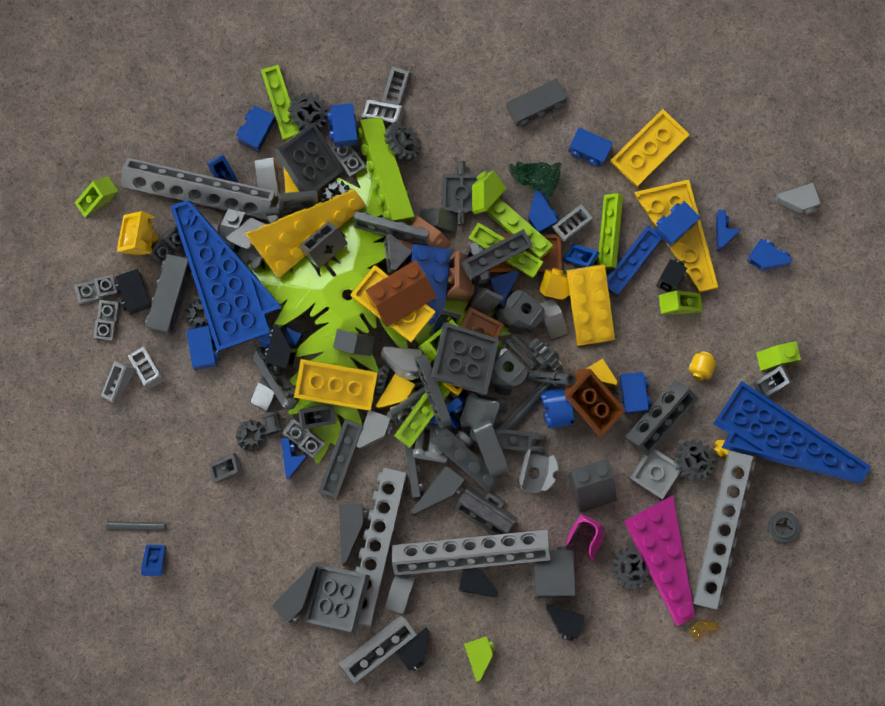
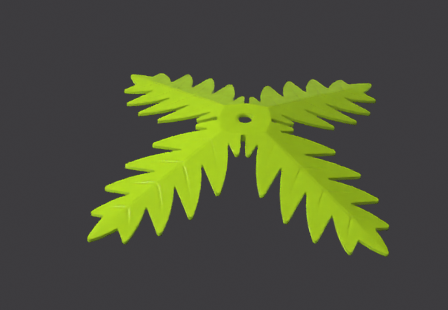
(306, 288)

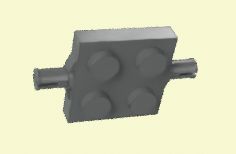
(458, 192)
(293, 202)

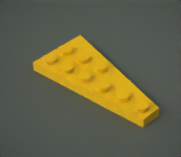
(280, 240)
(692, 246)

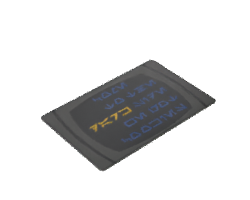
(444, 316)

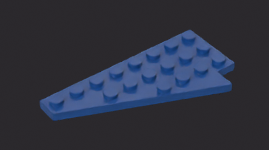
(228, 289)
(772, 433)

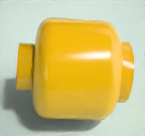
(702, 366)

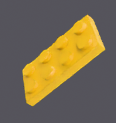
(649, 148)
(590, 305)
(410, 325)
(335, 384)

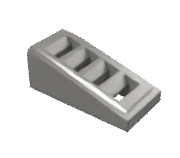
(394, 70)
(399, 115)
(583, 214)
(119, 375)
(150, 379)

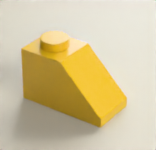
(396, 392)

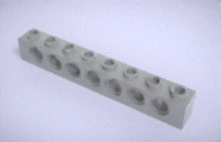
(196, 188)
(385, 478)
(714, 538)
(471, 552)

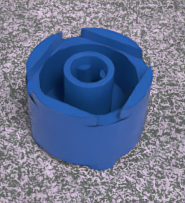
(558, 409)

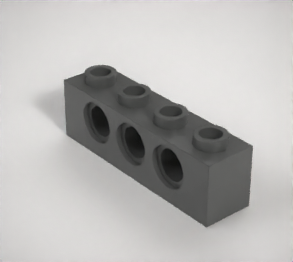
(661, 418)

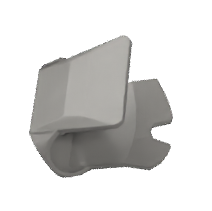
(247, 251)
(547, 469)

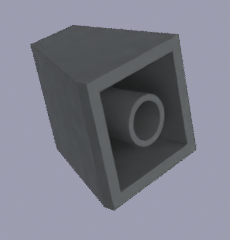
(593, 485)
(555, 576)

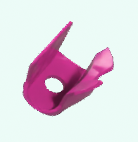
(598, 538)

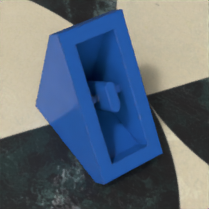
(221, 169)
(581, 256)
(503, 285)

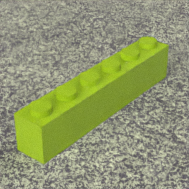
(384, 171)

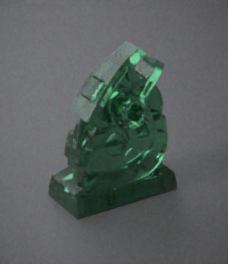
(538, 175)

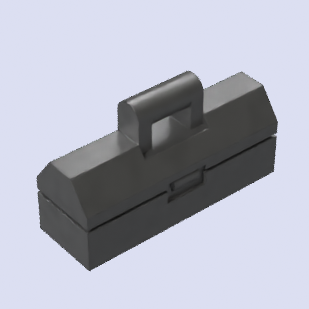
(485, 513)

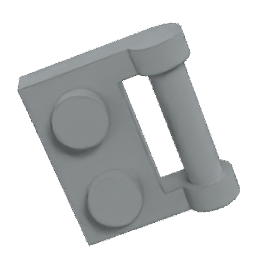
(433, 453)

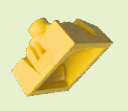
(137, 234)

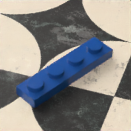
(632, 260)

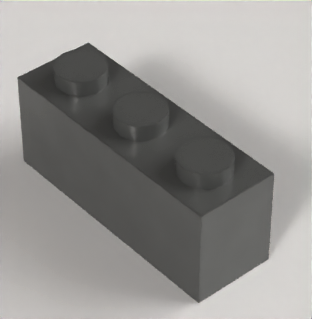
(537, 103)

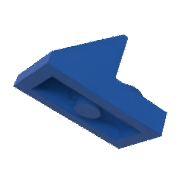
(723, 234)
(454, 407)
(291, 463)
(153, 560)

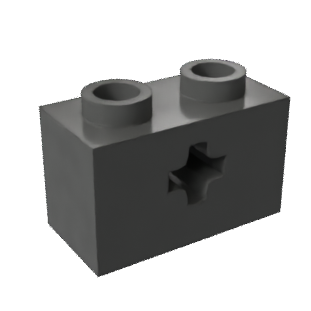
(323, 244)

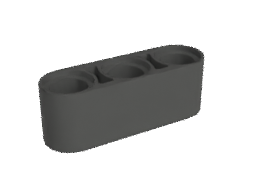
(490, 448)

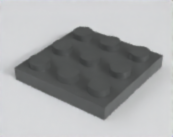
(309, 159)
(464, 358)
(337, 598)

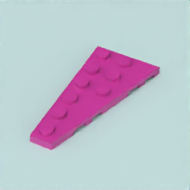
(660, 546)

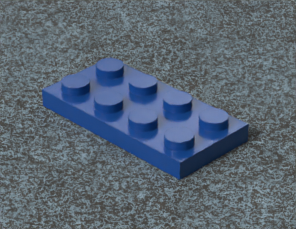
(435, 265)

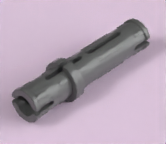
(556, 378)

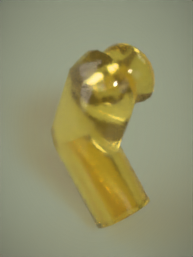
(701, 626)

